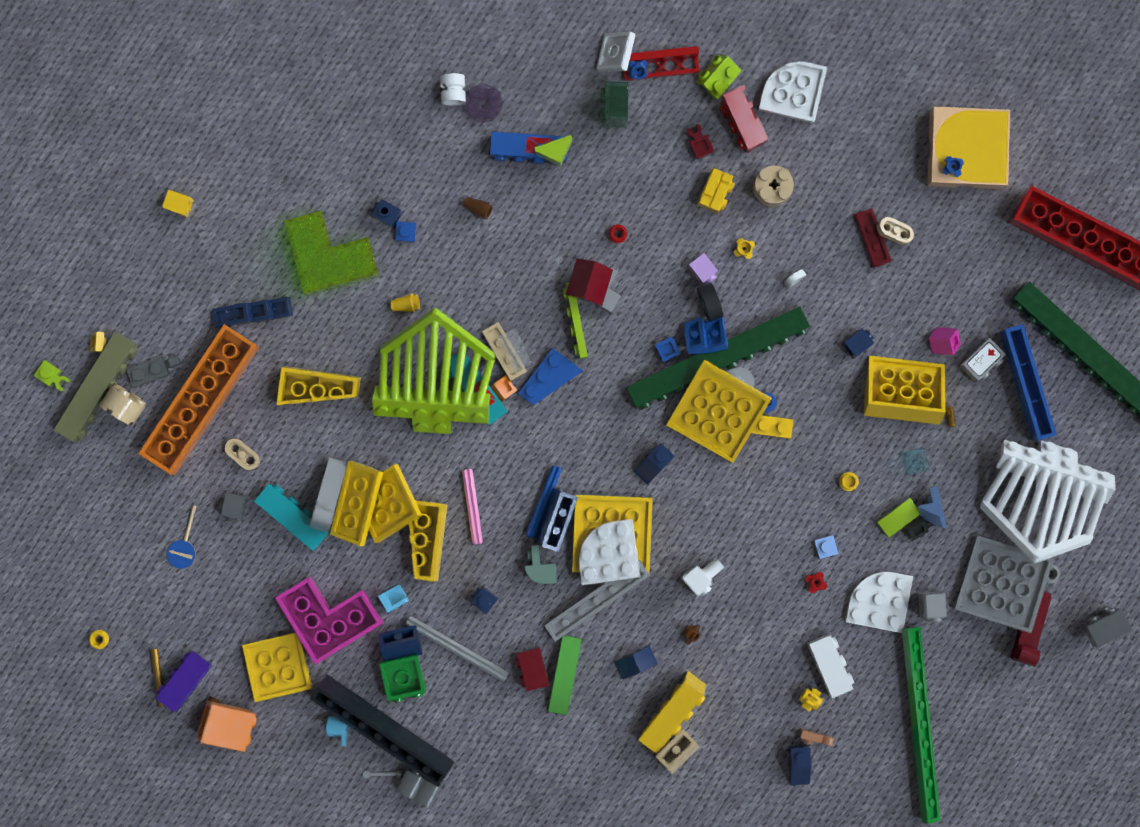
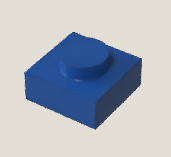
(406, 232)
(667, 349)

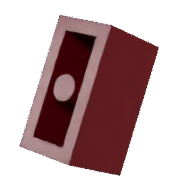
(532, 669)

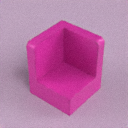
(945, 341)

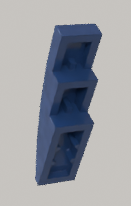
(252, 312)

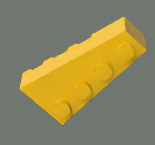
(308, 385)
(427, 540)
(673, 713)

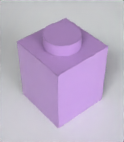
(703, 269)

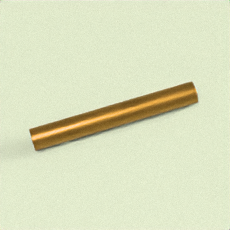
(157, 671)

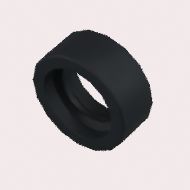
(710, 302)

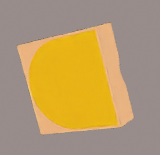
(977, 138)

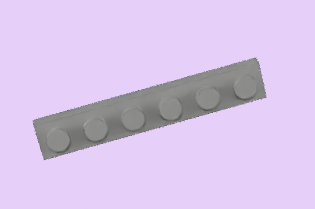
(593, 604)

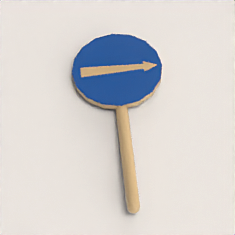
(181, 552)

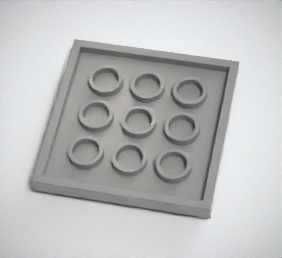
(1003, 584)

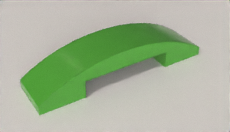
(565, 675)

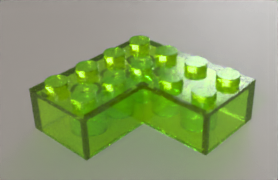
(324, 265)

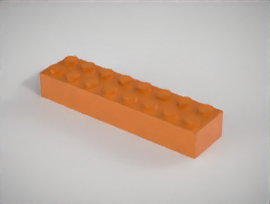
(199, 400)

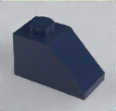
(654, 463)
(799, 764)

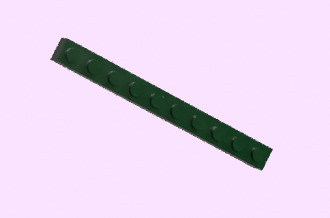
(1079, 345)
(739, 347)

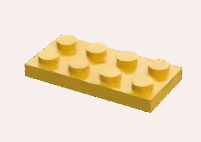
(356, 503)

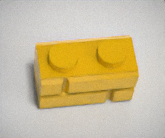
(715, 191)

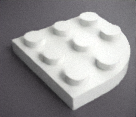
(794, 91)
(609, 554)
(880, 601)

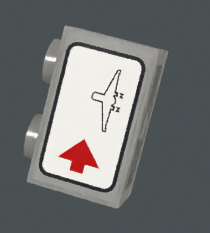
(982, 360)

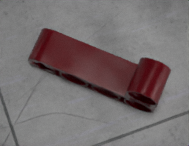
(1026, 643)

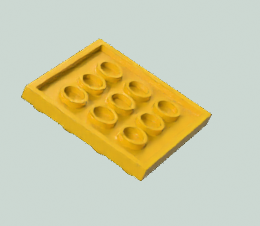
(718, 411)
(597, 510)

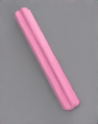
(472, 506)

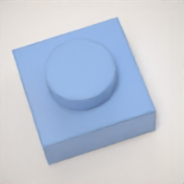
(826, 547)

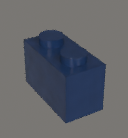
(400, 643)

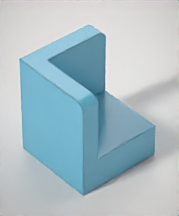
(393, 598)
(337, 728)

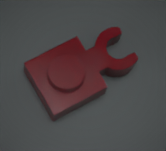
(700, 144)

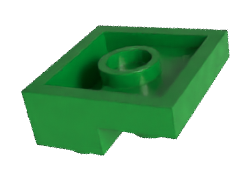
(403, 678)

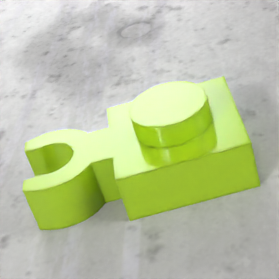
(50, 374)

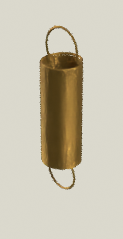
(951, 416)

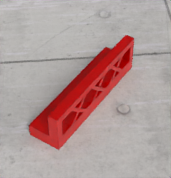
(664, 56)

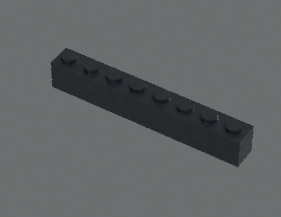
(382, 730)

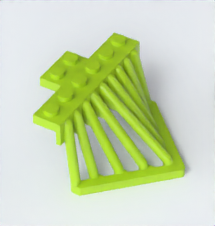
(433, 408)

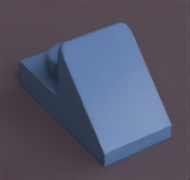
(933, 511)

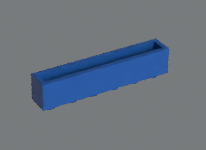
(1028, 383)

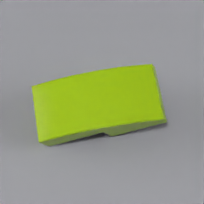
(899, 517)

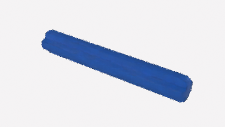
(543, 501)

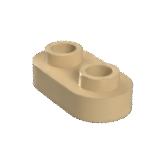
(894, 229)
(242, 454)

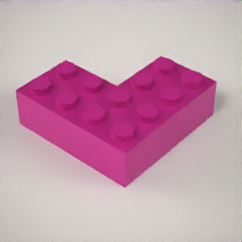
(323, 628)

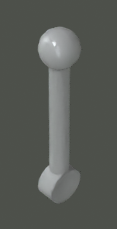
(366, 774)

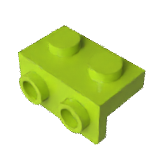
(718, 75)

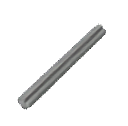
(458, 649)

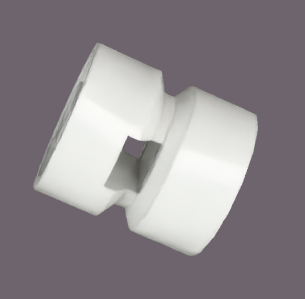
(452, 89)

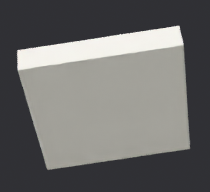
(615, 51)

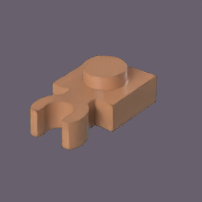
(810, 737)

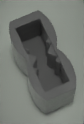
(418, 789)

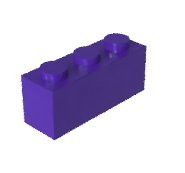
(183, 681)

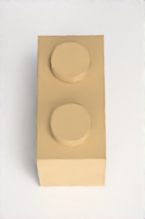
(677, 751)

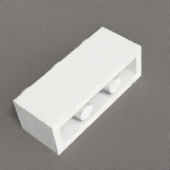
(831, 665)

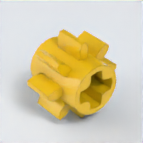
(811, 699)

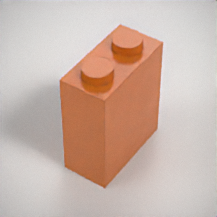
(226, 726)

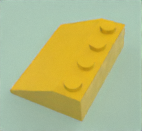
(905, 390)

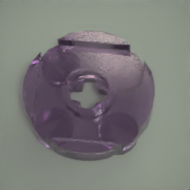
(490, 111)

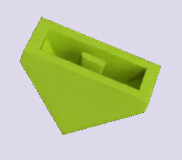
(555, 150)

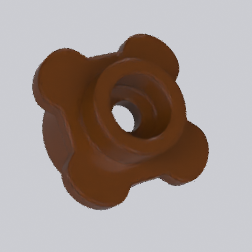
(691, 633)

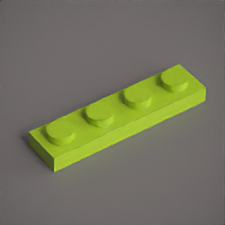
(576, 328)

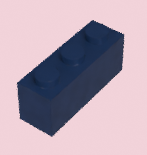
(556, 520)

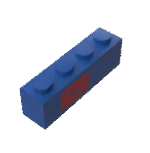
(519, 147)

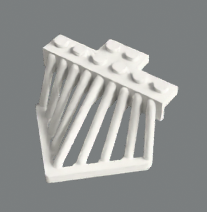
(1058, 469)

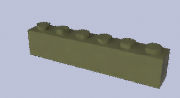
(96, 385)

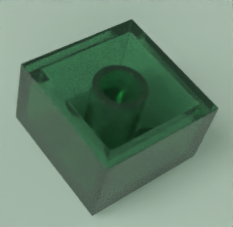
(615, 107)

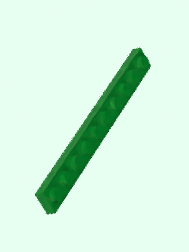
(921, 725)

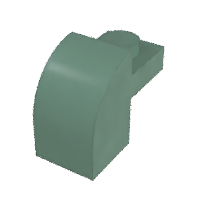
(540, 572)

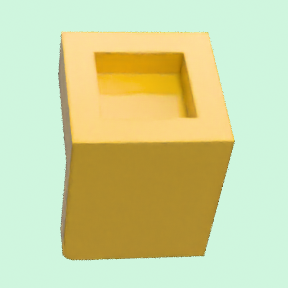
(178, 203)

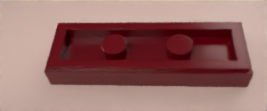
(872, 239)

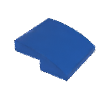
(705, 336)

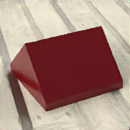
(589, 281)

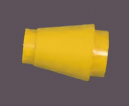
(406, 303)

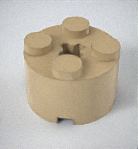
(764, 192)
(123, 404)

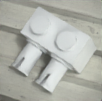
(700, 579)

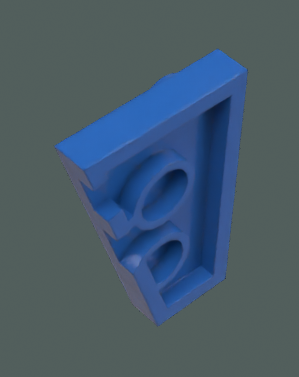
(549, 376)

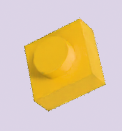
(97, 342)

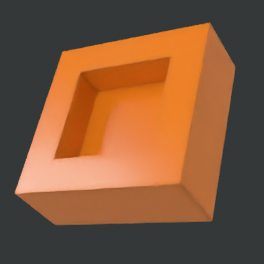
(503, 388)

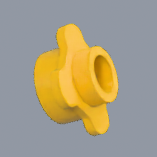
(744, 243)

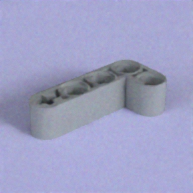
(328, 495)

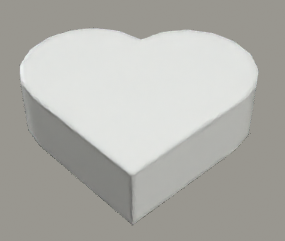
(794, 278)

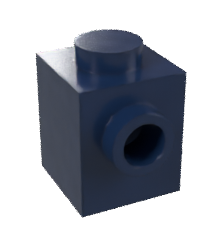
(386, 213)
(483, 599)

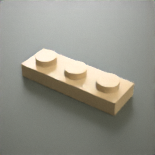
(491, 335)

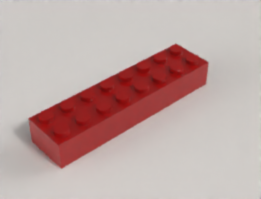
(1079, 235)

